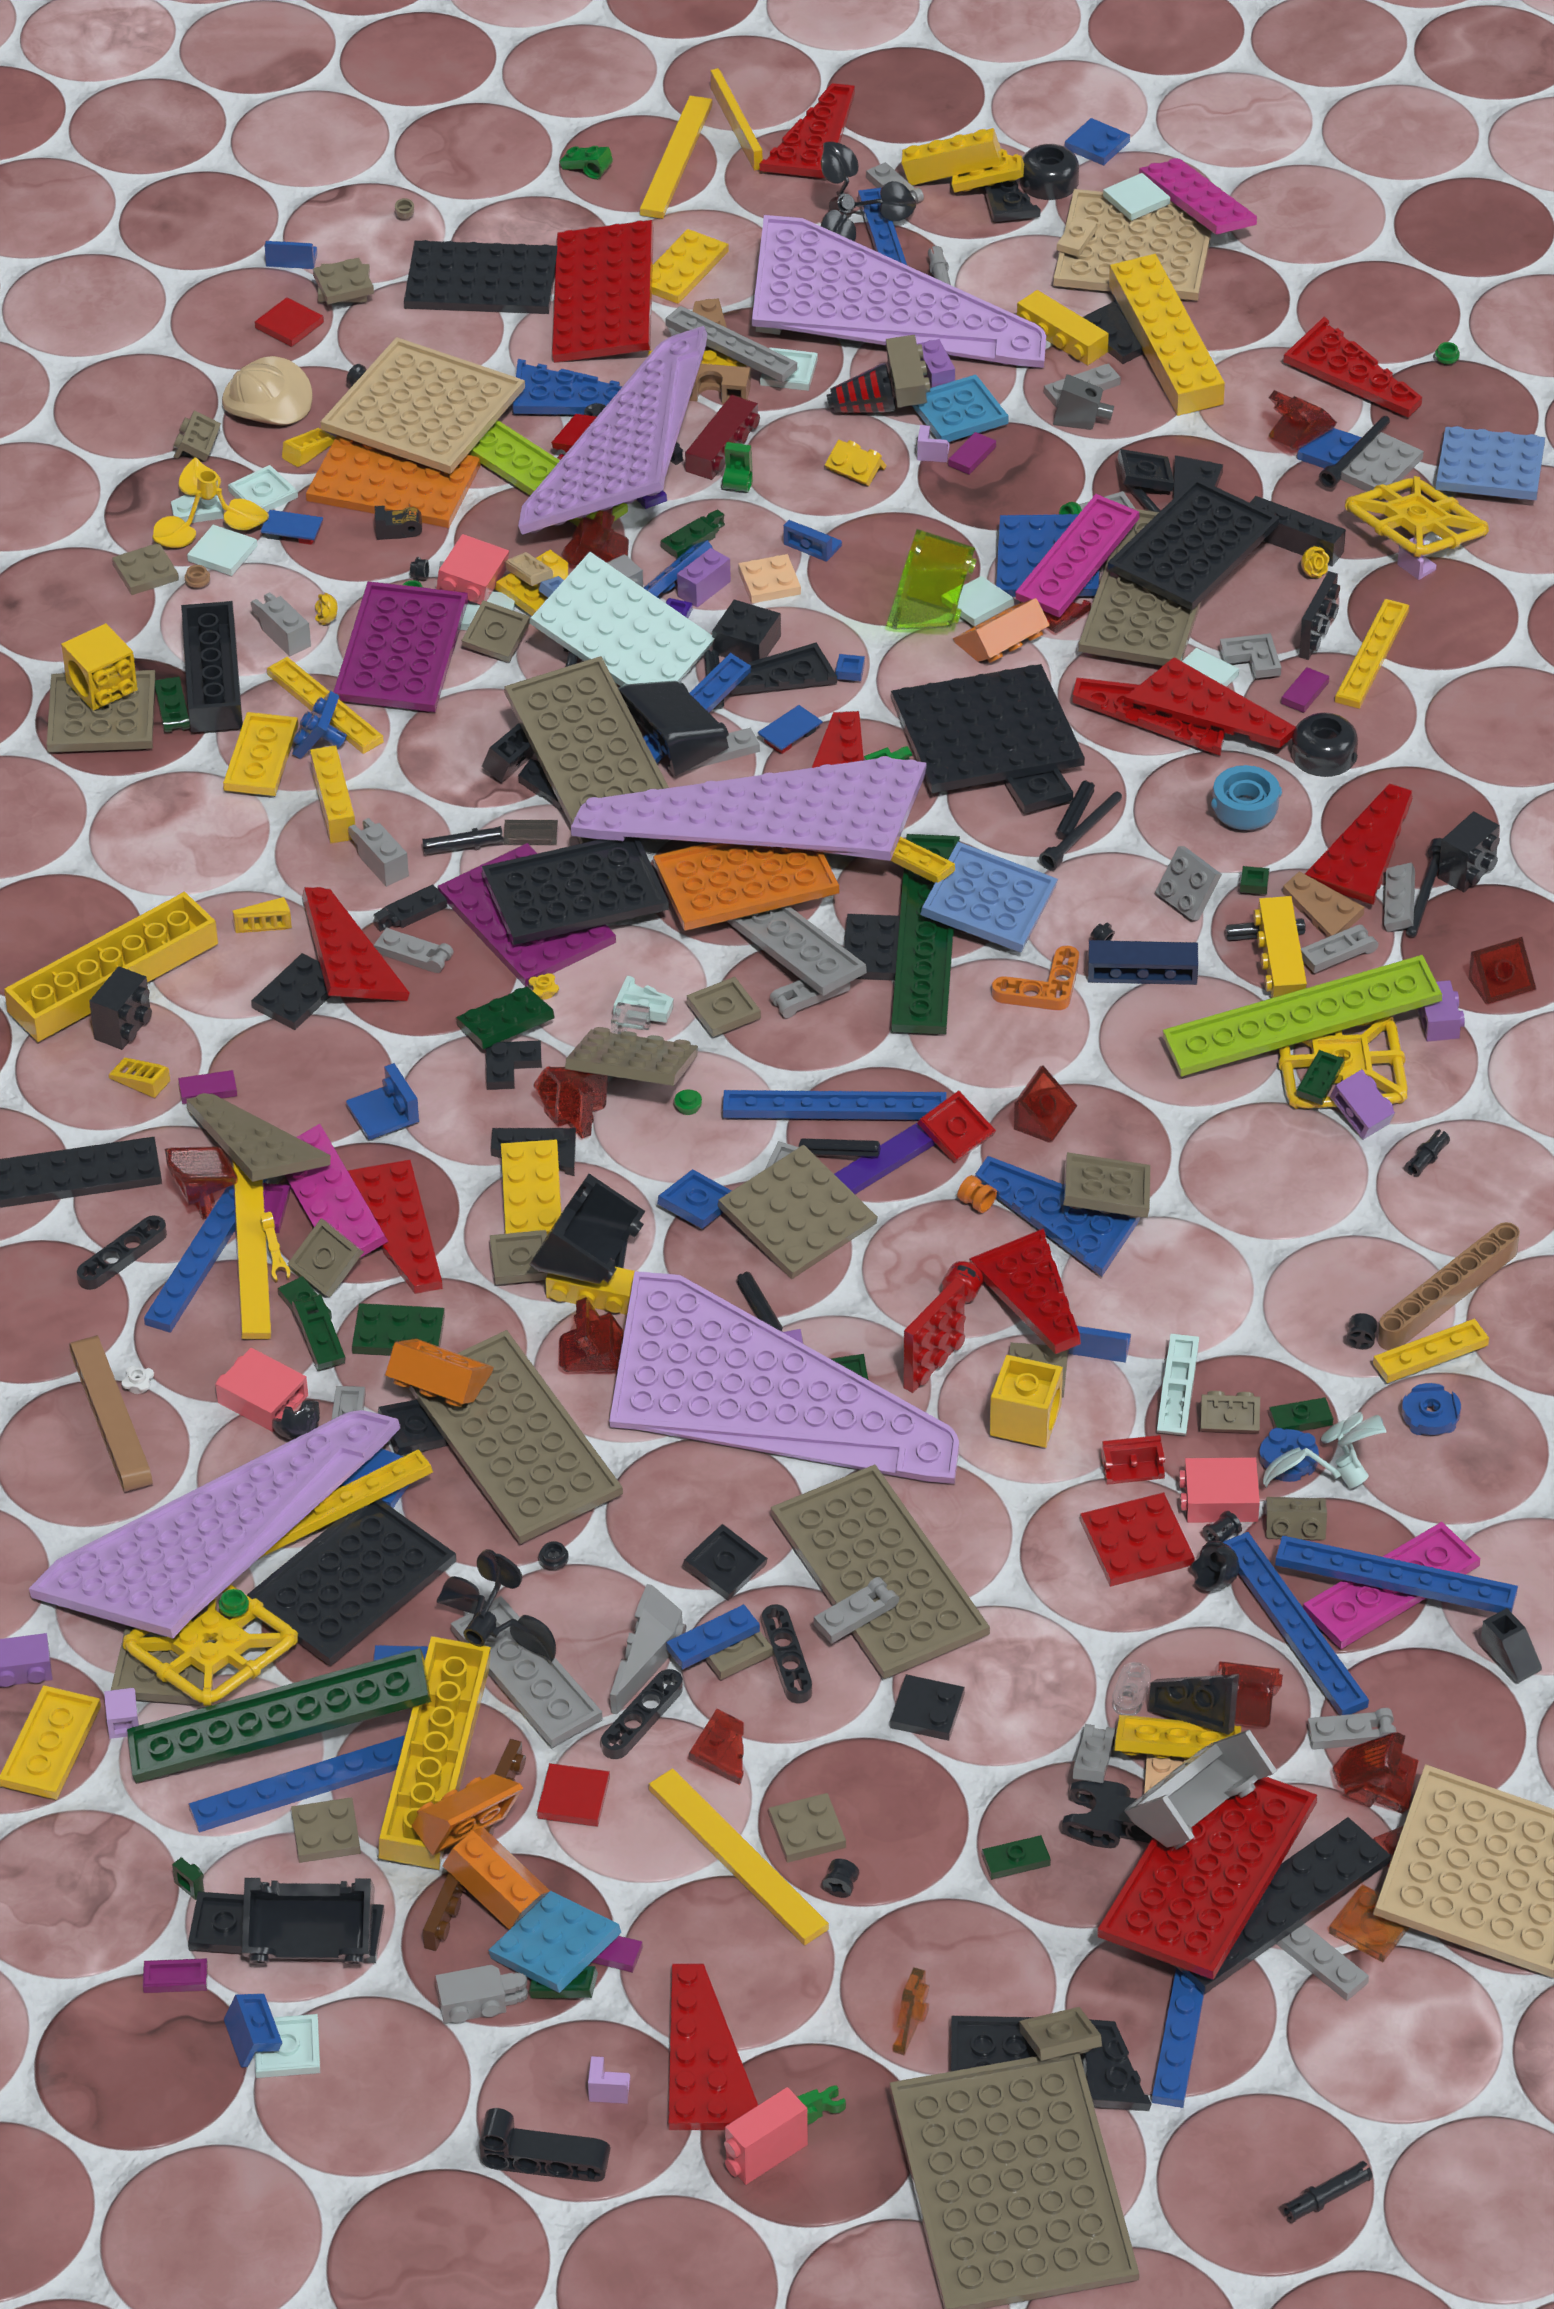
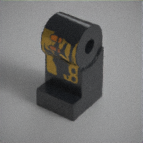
(397, 523)

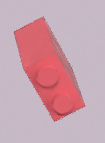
(473, 568)
(261, 1388)
(1219, 1486)
(766, 2136)

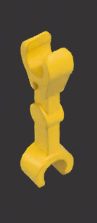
(273, 1246)

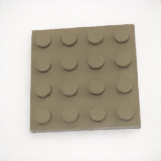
(116, 726)
(632, 1056)
(797, 1211)

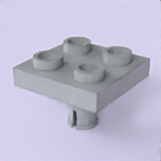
(1188, 883)

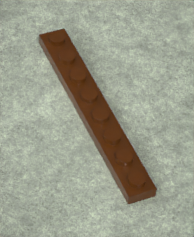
(449, 1898)

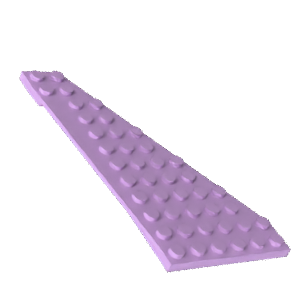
(847, 291)
(627, 444)
(822, 809)
(732, 1380)
(191, 1549)

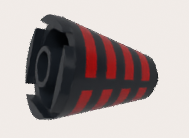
(864, 393)

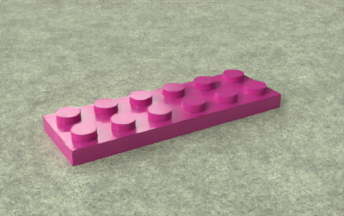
(1199, 196)
(1078, 554)
(333, 1196)
(1356, 1609)

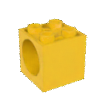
(99, 666)
(1026, 1401)

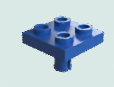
(317, 726)

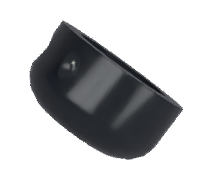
(1050, 172)
(1324, 745)

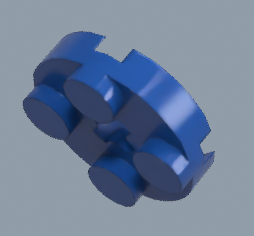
(1426, 1422)
(1282, 1441)

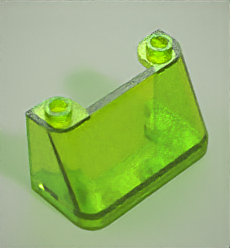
(931, 583)

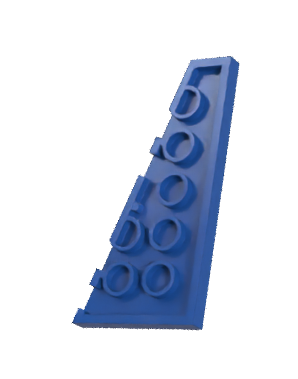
(559, 390)
(1083, 1232)

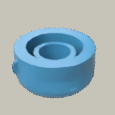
(1246, 797)

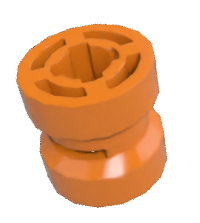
(977, 1194)

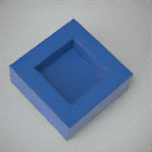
(850, 667)

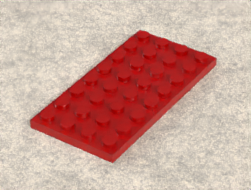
(603, 291)
(1198, 1898)

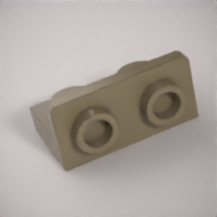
(197, 436)
(1230, 1413)
(1296, 1518)

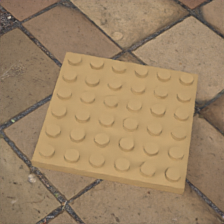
(1168, 231)
(423, 405)
(1475, 1871)

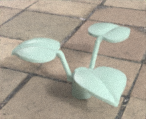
(1347, 1465)

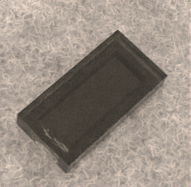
(531, 832)

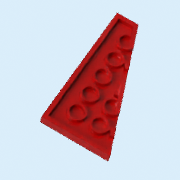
(841, 740)

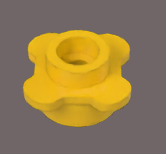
(544, 986)

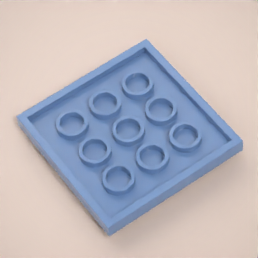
(1490, 463)
(990, 897)

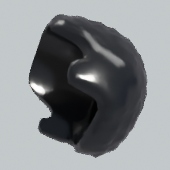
(298, 1422)
(1215, 1566)

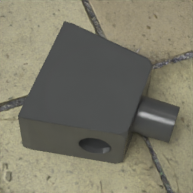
(1080, 404)

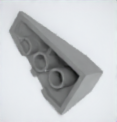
(647, 1648)

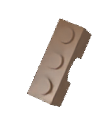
(725, 379)

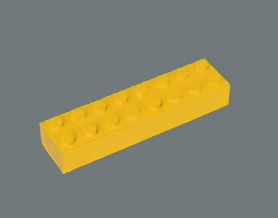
(1166, 334)
(144, 945)
(434, 1746)

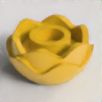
(1315, 562)
(326, 609)

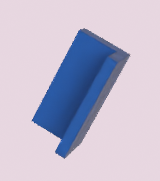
(290, 254)
(810, 541)
(1102, 1344)
(251, 2027)

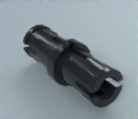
(1427, 1153)

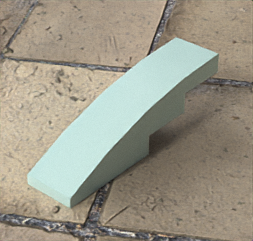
(1178, 1384)

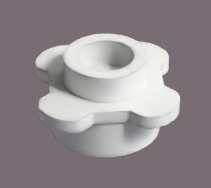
(137, 1379)

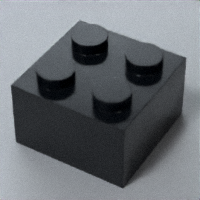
(746, 631)
(1469, 852)
(120, 1008)

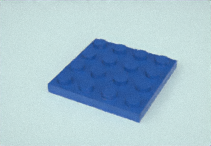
(1024, 544)

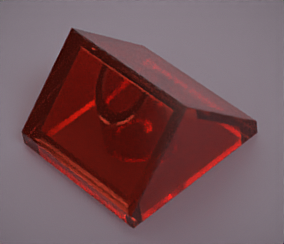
(1501, 971)
(1042, 1107)

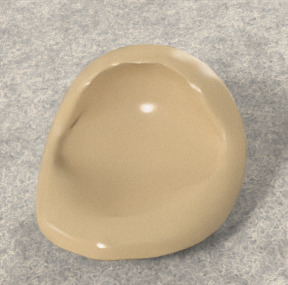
(269, 392)

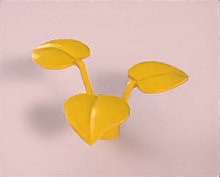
(205, 483)

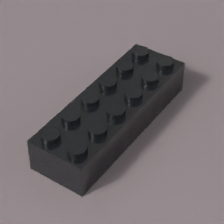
(211, 666)

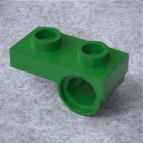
(592, 160)
(738, 464)

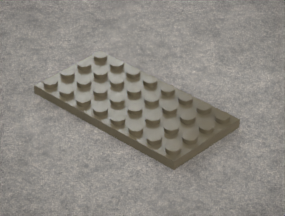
(1133, 620)
(583, 735)
(522, 1444)
(864, 1532)

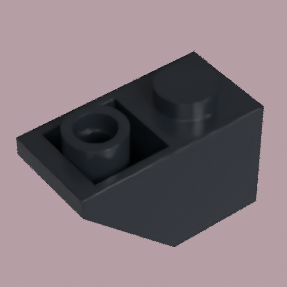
(1510, 1645)

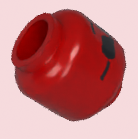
(967, 1273)

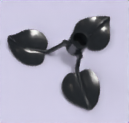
(840, 163)
(465, 1596)

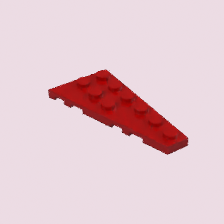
(803, 143)
(1346, 364)
(1108, 699)
(1207, 703)
(1364, 849)
(346, 954)
(397, 1207)
(1031, 1286)
(705, 2068)

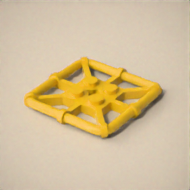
(1416, 515)
(1357, 1056)
(211, 1657)

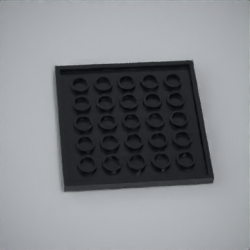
(987, 728)

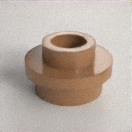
(197, 576)

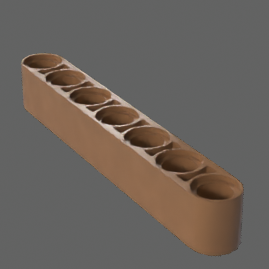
(1448, 1286)
(110, 1413)

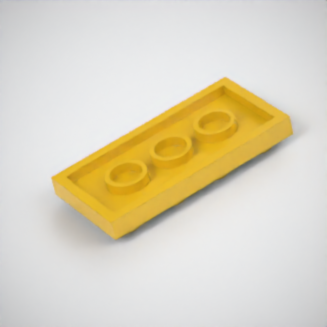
(685, 265)
(260, 754)
(530, 1185)
(1164, 1737)
(49, 1742)

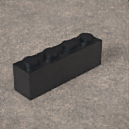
(1301, 531)

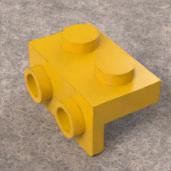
(854, 462)

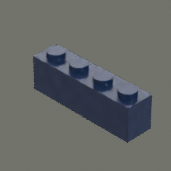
(1143, 962)

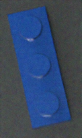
(713, 1636)

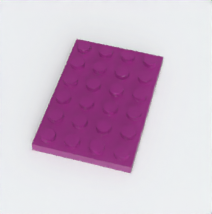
(401, 646)
(475, 906)

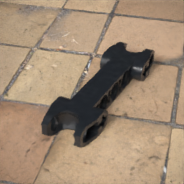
(1107, 1819)

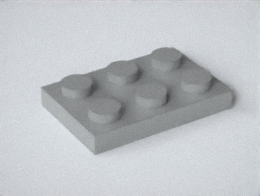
(1382, 462)

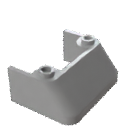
(1199, 1787)

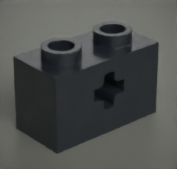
(508, 754)

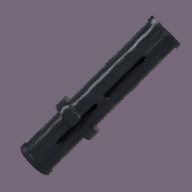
(463, 840)
(1316, 2197)

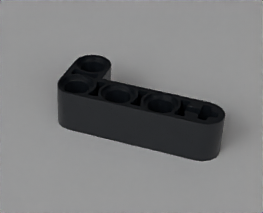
(540, 2152)

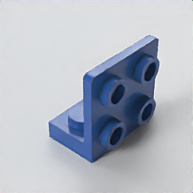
(386, 1107)

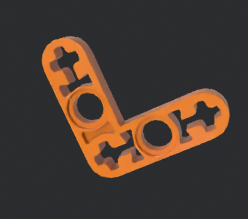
(1046, 991)

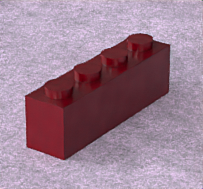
(729, 424)

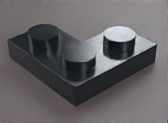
(507, 1056)

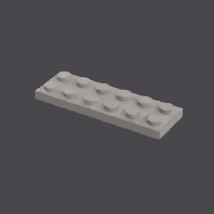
(801, 948)
(534, 1683)

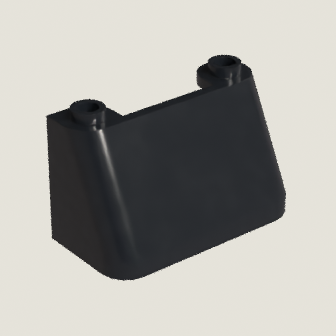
(675, 722)
(589, 1234)
(307, 1920)

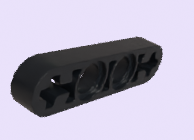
(117, 1248)
(787, 1653)
(639, 1712)

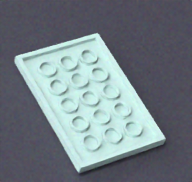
(615, 618)

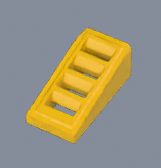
(305, 446)
(271, 916)
(152, 1082)

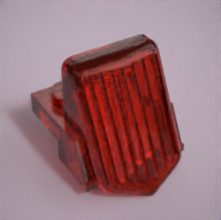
(1299, 422)
(596, 537)
(571, 1097)
(200, 1173)
(594, 1342)
(1254, 1693)
(1377, 1772)

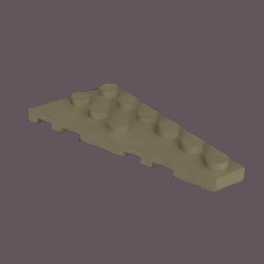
(253, 1143)

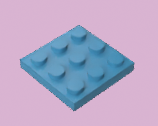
(961, 409)
(555, 1941)

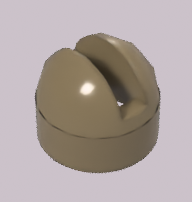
(404, 208)

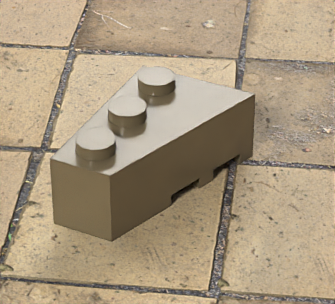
(907, 370)

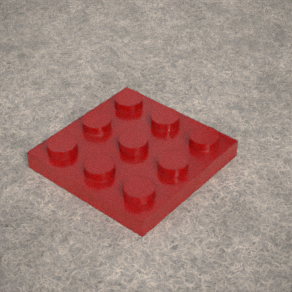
(934, 1335)
(1137, 1539)

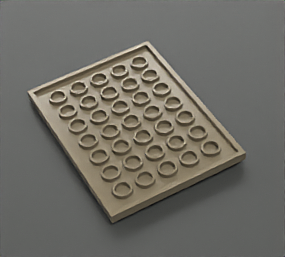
(1013, 2182)

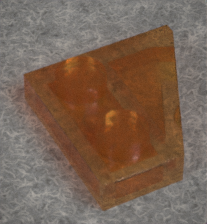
(912, 2009)

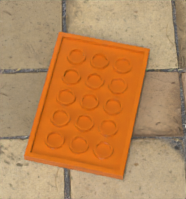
(367, 477)
(738, 880)

